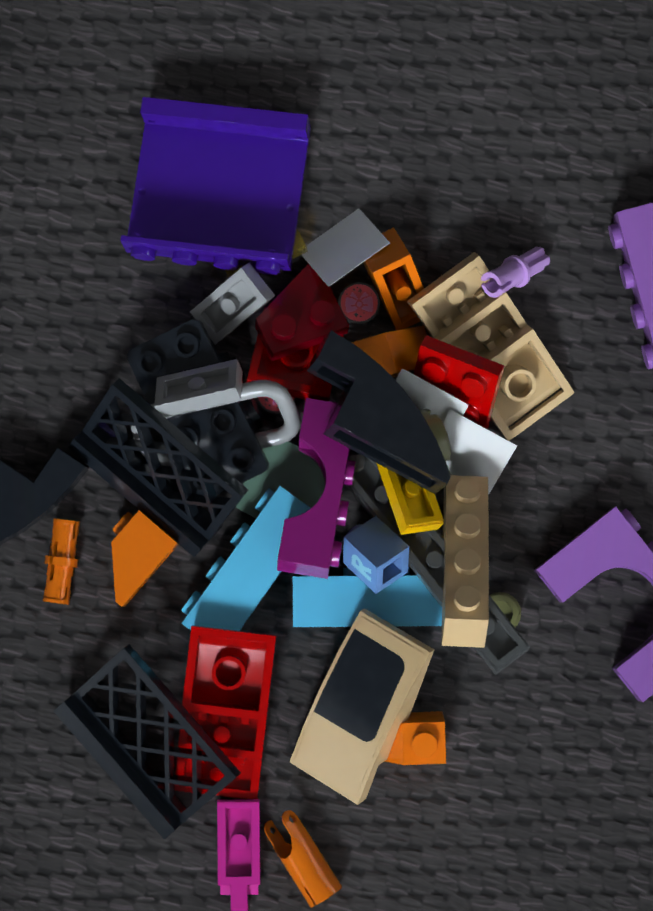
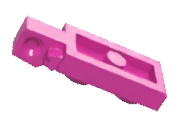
(238, 850)

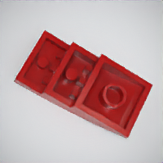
(229, 698)

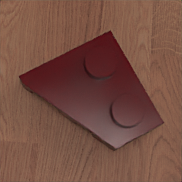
(300, 316)

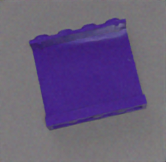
(218, 185)

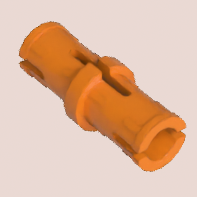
(61, 561)

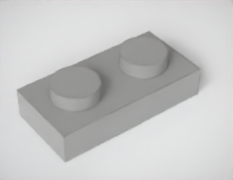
(232, 303)

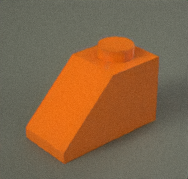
(395, 280)
(394, 349)
(137, 554)
(420, 740)

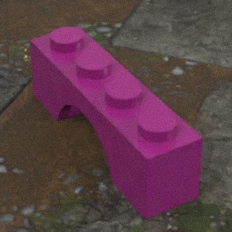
(309, 538)

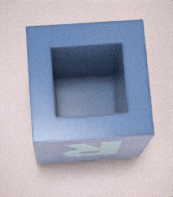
(375, 554)

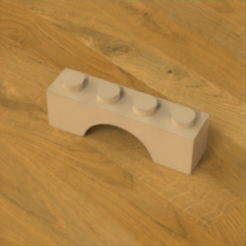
(465, 562)

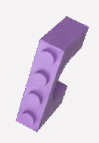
(634, 235)
(606, 545)

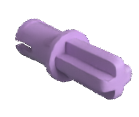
(514, 272)

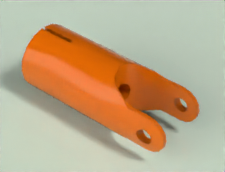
(303, 860)

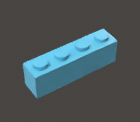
(249, 571)
(341, 598)

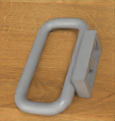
(219, 386)

